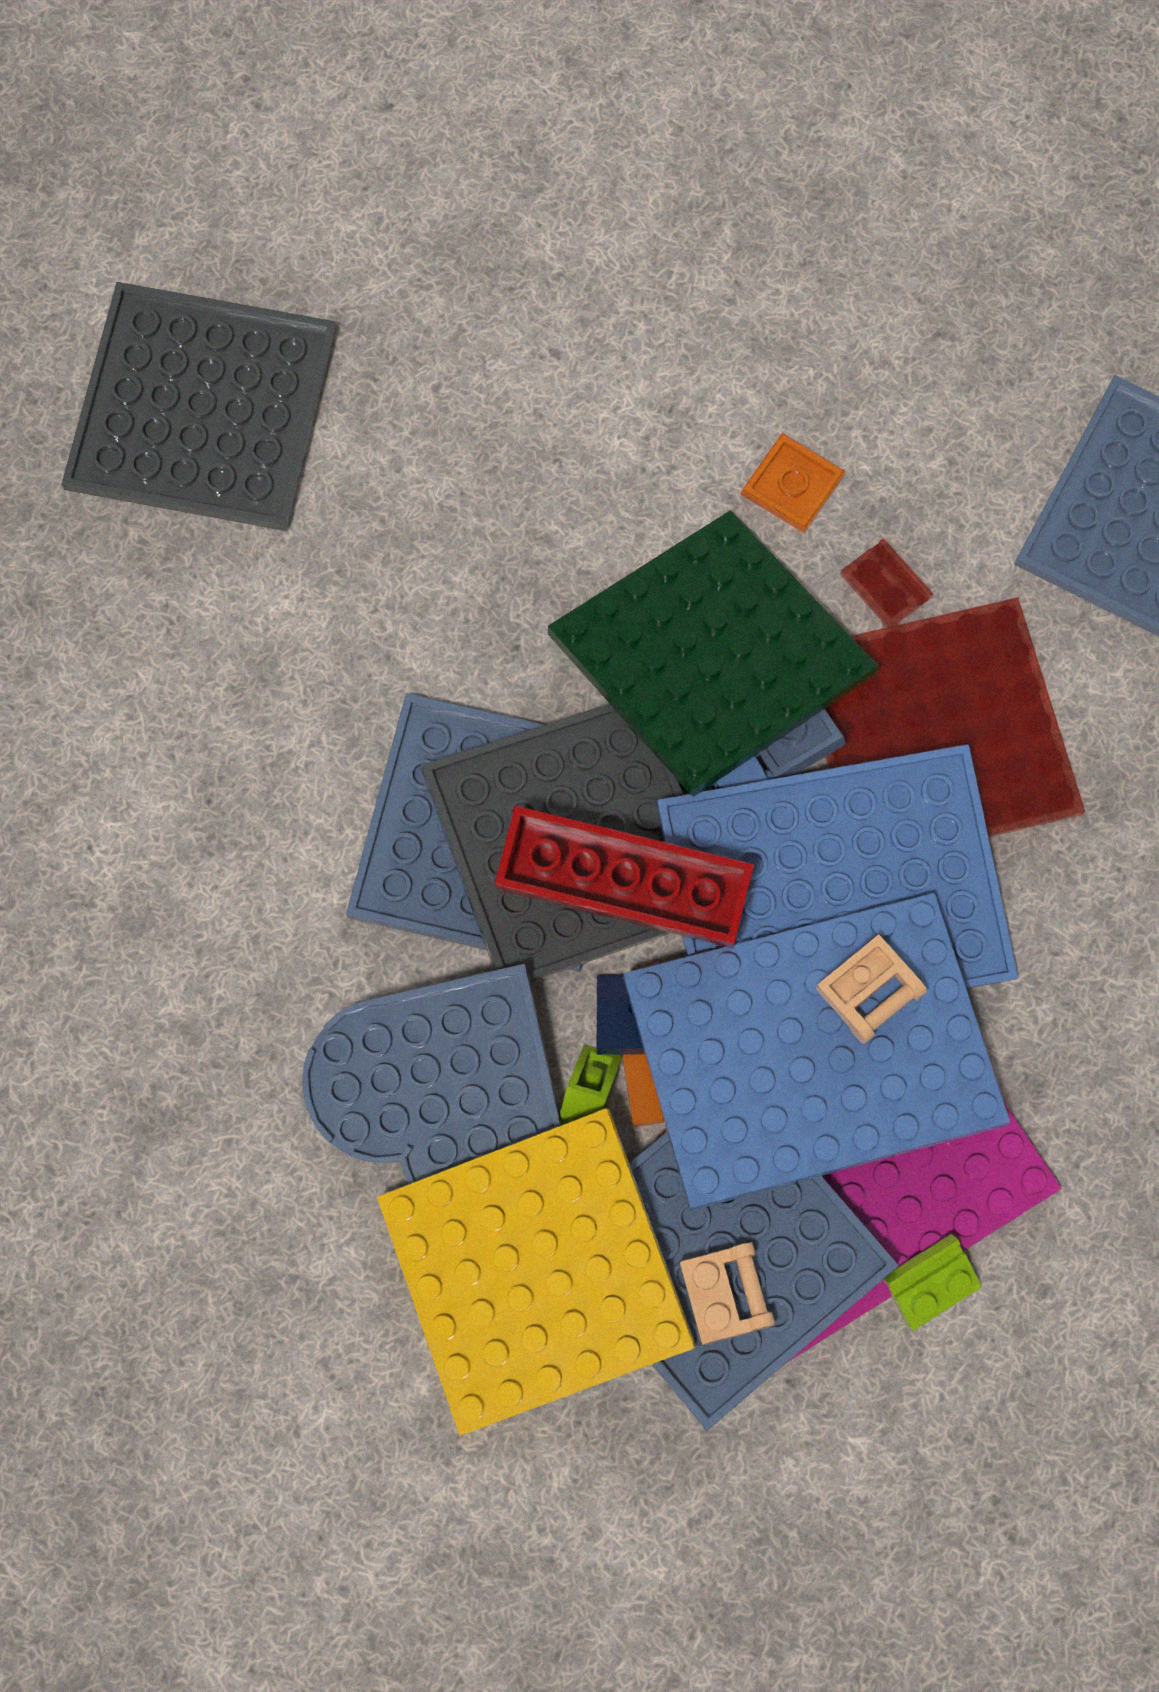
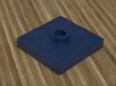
(615, 1020)

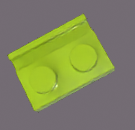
(932, 1282)

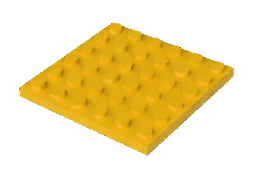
(535, 1272)

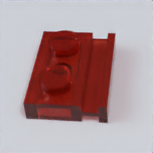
(886, 584)

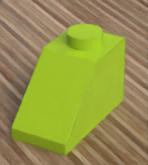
(589, 1084)

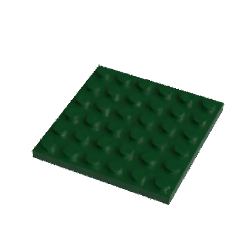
(712, 652)

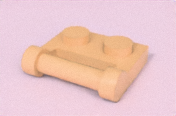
(861, 978)
(713, 1299)

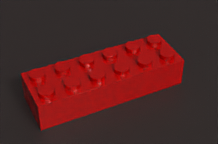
(624, 876)

